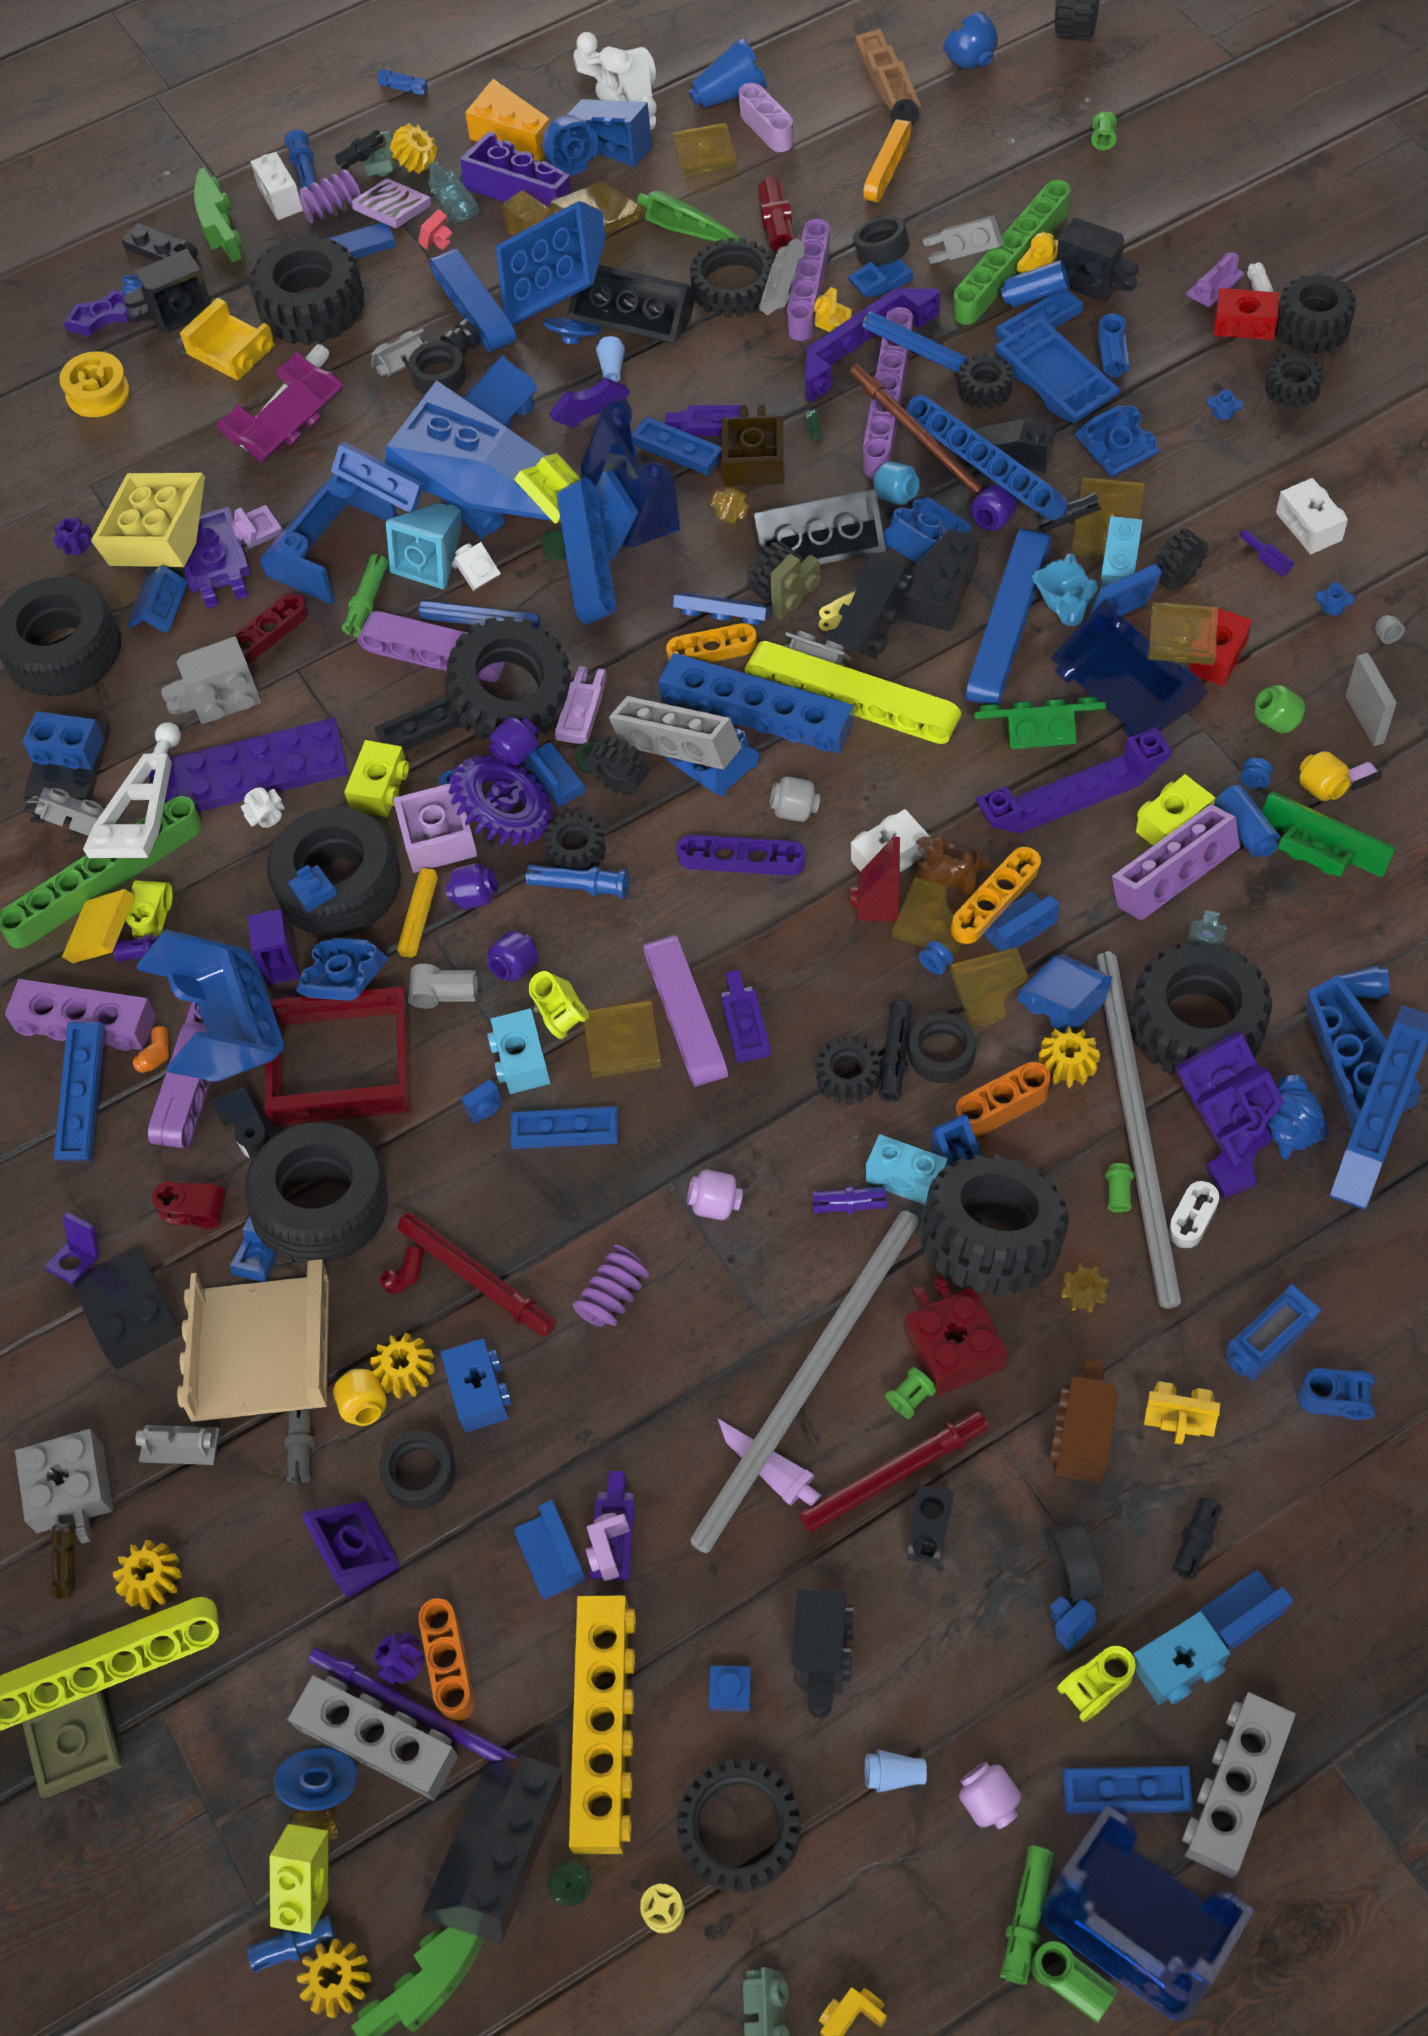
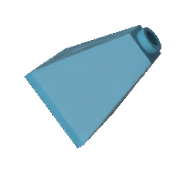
(424, 543)

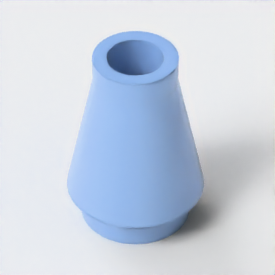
(610, 356)
(893, 1771)

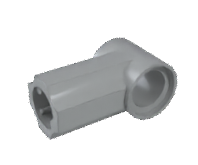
(431, 985)

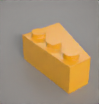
(508, 118)

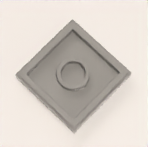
(1370, 699)

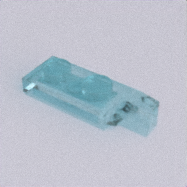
(451, 194)
(1207, 930)

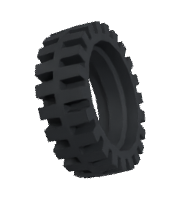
(725, 255)
(689, 1813)

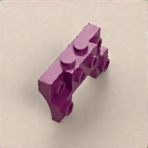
(287, 414)

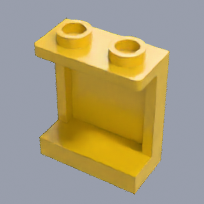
(226, 341)

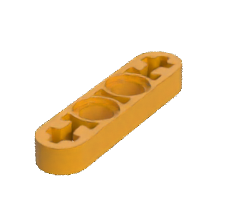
(887, 161)
(992, 892)

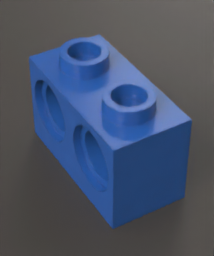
(63, 740)

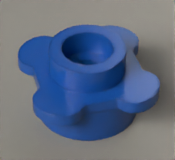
(1224, 404)
(1334, 599)

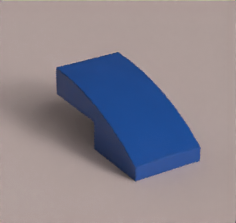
(881, 279)
(253, 1257)

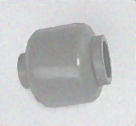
(794, 799)

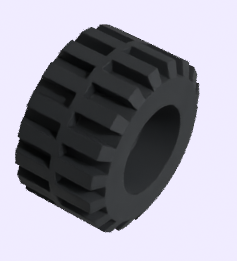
(1076, 18)
(1315, 313)

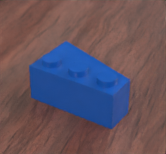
(620, 128)

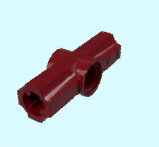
(775, 213)

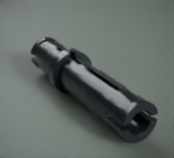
(893, 1063)

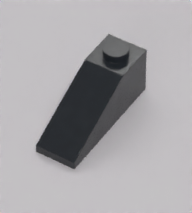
(1022, 440)

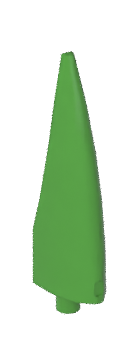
(682, 217)

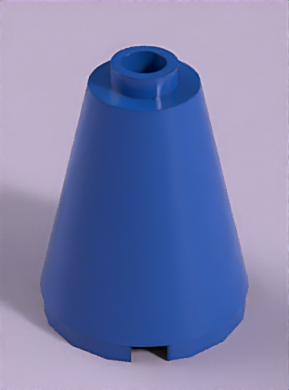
(726, 75)

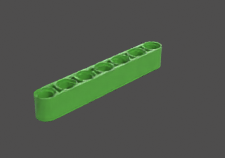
(989, 275)
(90, 878)

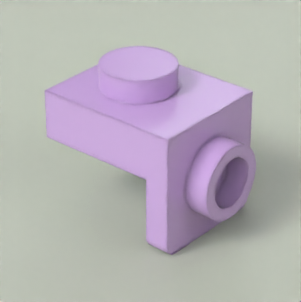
(255, 526)
(600, 1553)

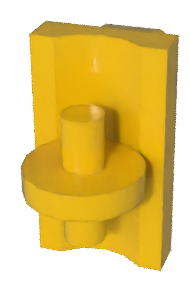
(1042, 252)
(1182, 1414)

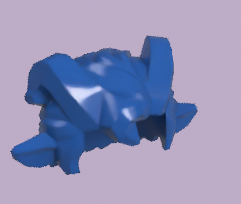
(1299, 1119)

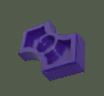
(89, 317)
(579, 405)
(1231, 1179)

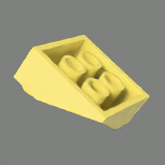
(152, 520)

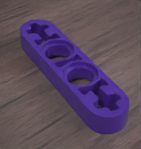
(740, 860)

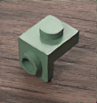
(381, 161)

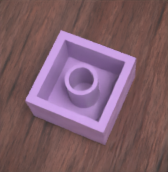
(433, 829)

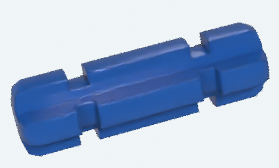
(402, 82)

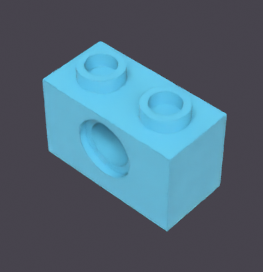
(1120, 549)
(514, 1033)
(903, 1168)

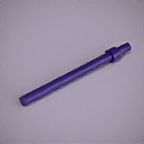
(349, 1674)

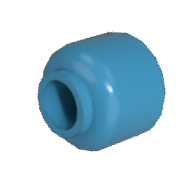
(896, 483)

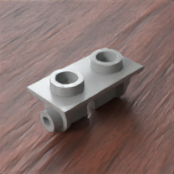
(388, 357)
(805, 643)
(57, 804)
(178, 1444)

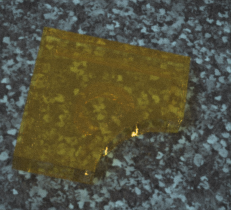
(926, 917)
(987, 983)

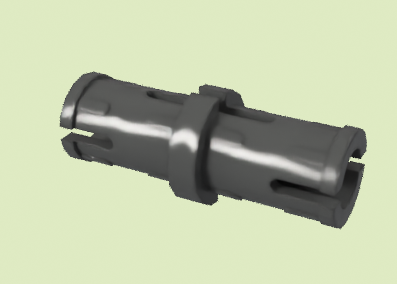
(299, 1444)

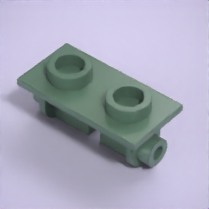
(766, 1995)

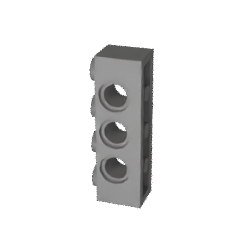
(676, 732)
(1271, 1727)
(422, 1774)

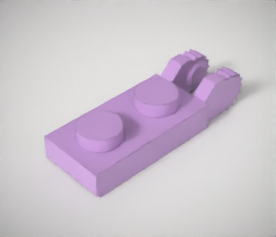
(580, 707)

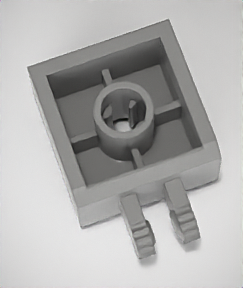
(212, 683)
(64, 1482)

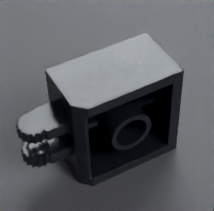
(1095, 260)
(169, 292)
(819, 1646)

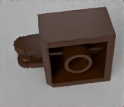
(1084, 1425)

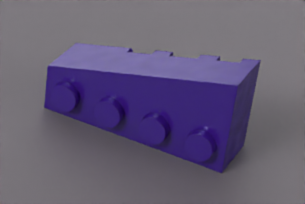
(501, 172)

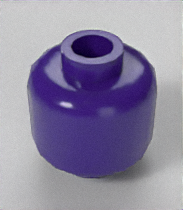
(993, 508)
(513, 741)
(472, 886)
(512, 956)

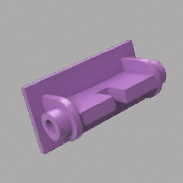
(1222, 275)

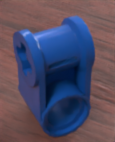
(1346, 1393)

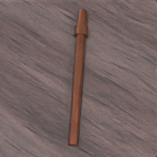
(875, 390)

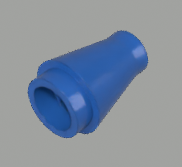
(1368, 982)

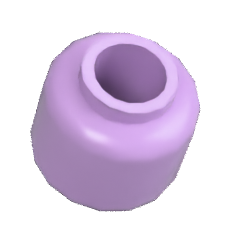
(714, 1194)
(990, 1795)

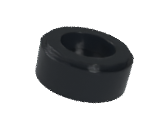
(905, 110)

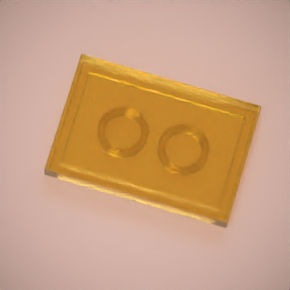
(616, 207)
(1116, 500)

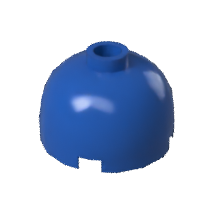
(973, 43)
(569, 144)

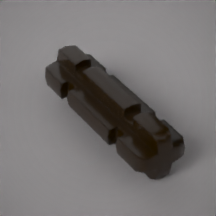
(62, 1560)

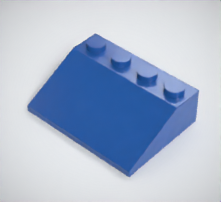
(550, 260)

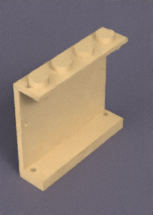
(255, 1346)

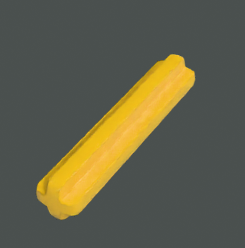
(417, 913)

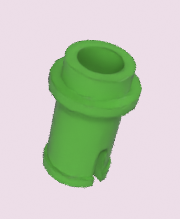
(1119, 1187)

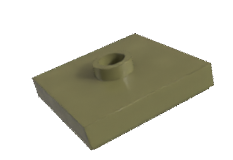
(71, 1744)

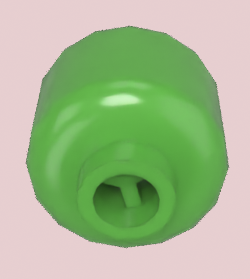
(1279, 709)

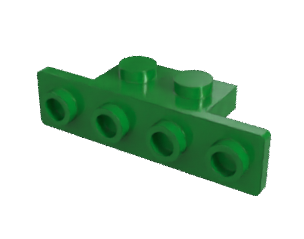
(1040, 725)
(1325, 840)

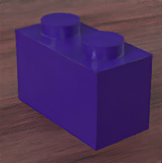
(273, 947)

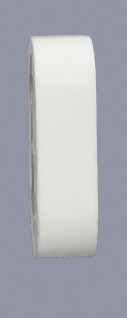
(1200, 1217)

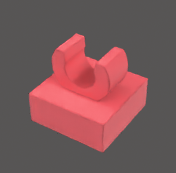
(435, 231)

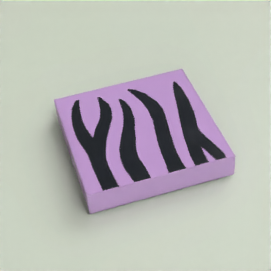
(391, 203)

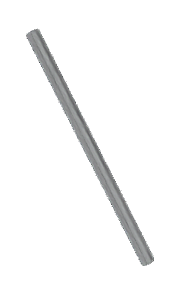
(1139, 1137)
(803, 1383)

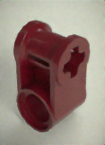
(190, 1204)

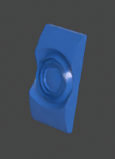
(1056, 371)

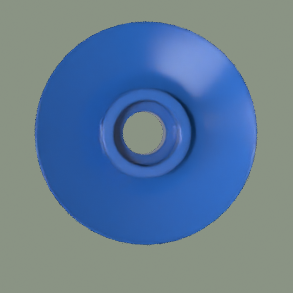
(571, 330)
(316, 1779)

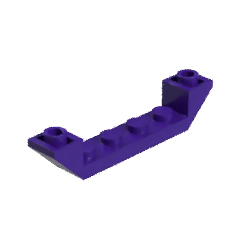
(848, 336)
(1141, 758)

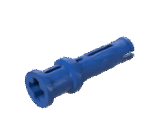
(301, 156)
(593, 881)

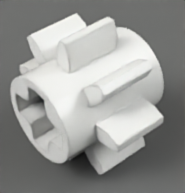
(262, 807)

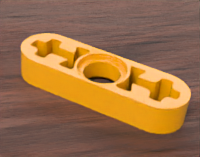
(720, 635)

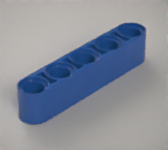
(472, 299)
(586, 551)

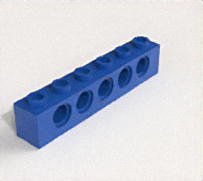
(756, 703)

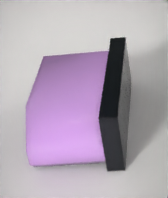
(1364, 775)

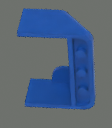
(285, 555)
(230, 1000)

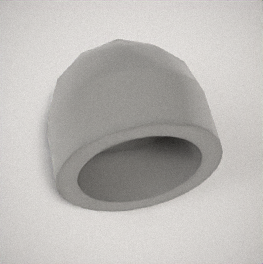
(1389, 629)

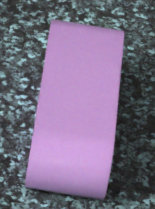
(766, 117)

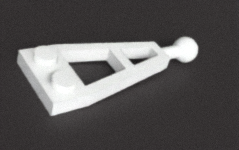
(136, 840)

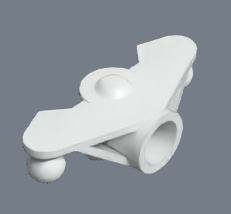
(619, 73)

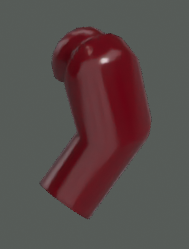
(399, 1280)

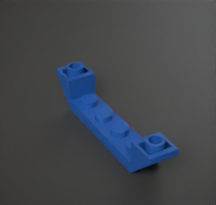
(1382, 1109)

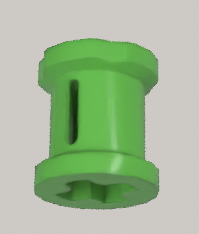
(1104, 135)
(910, 1393)

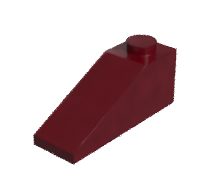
(879, 886)

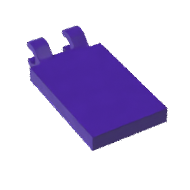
(216, 558)

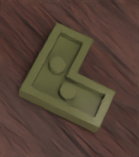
(792, 583)

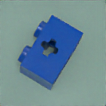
(481, 1405)

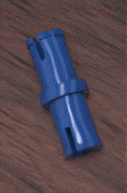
(289, 1945)

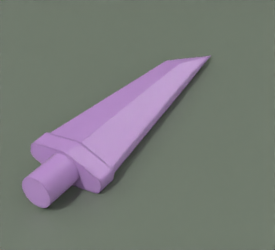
(780, 1473)

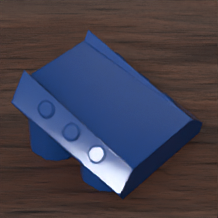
(503, 392)
(1118, 440)
(919, 529)
(717, 779)
(341, 969)
(1065, 992)

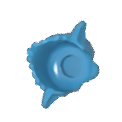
(1066, 589)

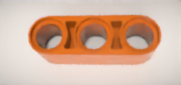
(1009, 1086)
(451, 1678)

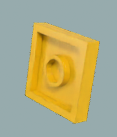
(98, 926)

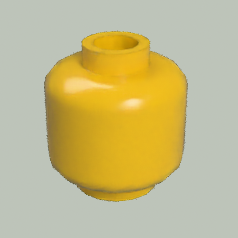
(1324, 776)
(359, 1397)

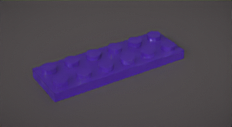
(266, 761)

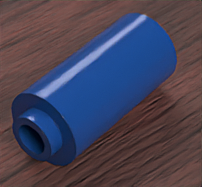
(1035, 284)
(1252, 826)

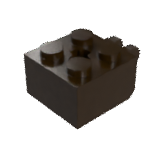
(753, 449)

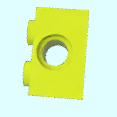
(376, 778)
(1183, 798)
(299, 1878)

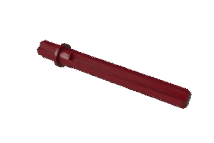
(520, 1307)
(894, 1470)

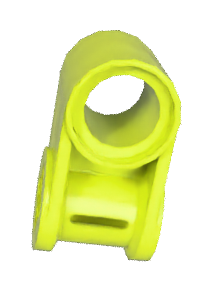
(149, 907)
(560, 1007)
(1093, 1687)

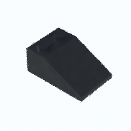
(126, 1308)

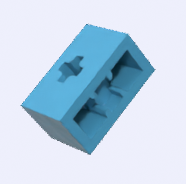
(1190, 1640)

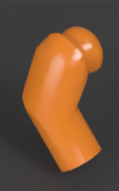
(154, 1054)

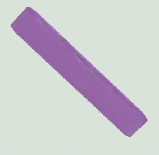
(891, 372)

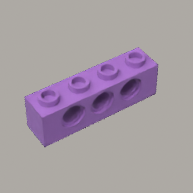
(1176, 862)
(34, 999)

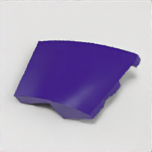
(1230, 1093)

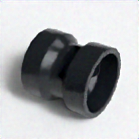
(463, 336)

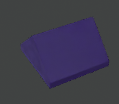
(351, 1545)

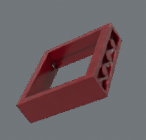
(348, 1102)

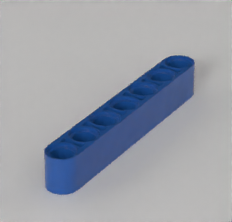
(954, 433)
(1008, 618)

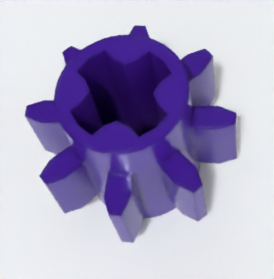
(72, 536)
(399, 1658)

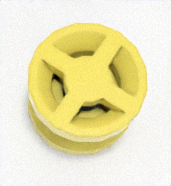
(658, 1901)

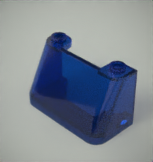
(648, 486)
(1114, 666)
(1142, 1920)

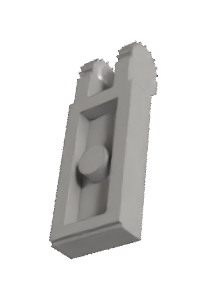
(965, 239)
(781, 276)

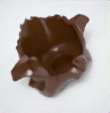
(950, 864)

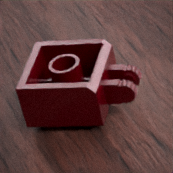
(938, 1325)

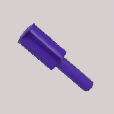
(1269, 554)

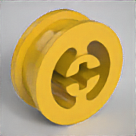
(94, 384)

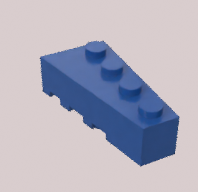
(1348, 1044)

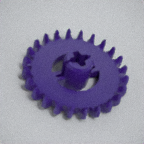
(495, 808)

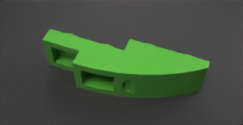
(214, 216)
(444, 1962)

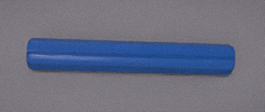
(913, 341)
(469, 614)

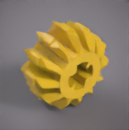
(413, 148)
(1069, 1044)
(403, 1352)
(139, 1566)
(348, 1987)

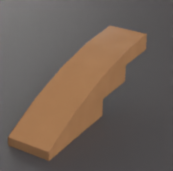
(885, 69)

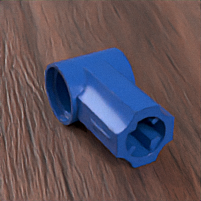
(1113, 345)

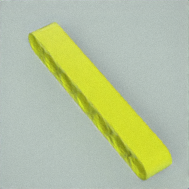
(870, 696)
(107, 1665)

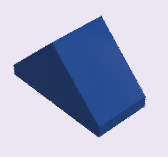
(954, 1140)

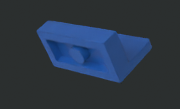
(158, 599)
(554, 774)
(1023, 921)
(549, 1552)
(1245, 1609)

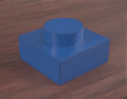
(482, 1101)
(730, 1688)

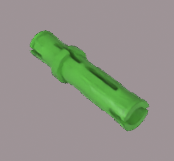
(361, 604)
(1023, 1932)

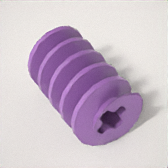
(328, 194)
(611, 1287)

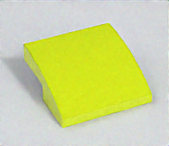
(545, 481)

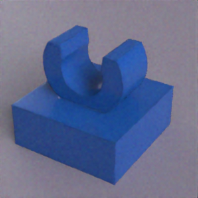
(312, 887)
(1071, 1621)

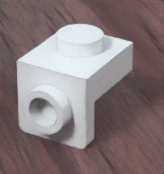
(475, 565)

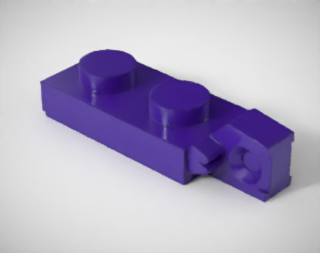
(702, 419)
(744, 1020)
(618, 1502)

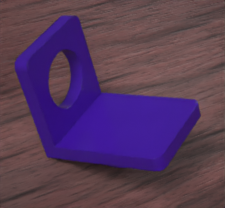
(80, 1244)

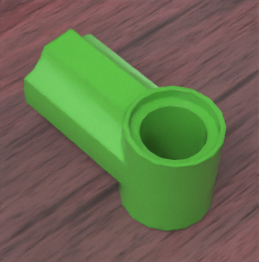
(1076, 1983)

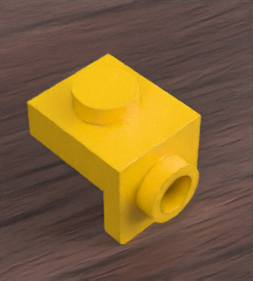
(830, 313)
(840, 2016)

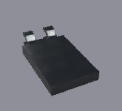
(76, 782)

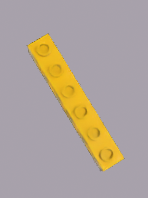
(589, 1832)

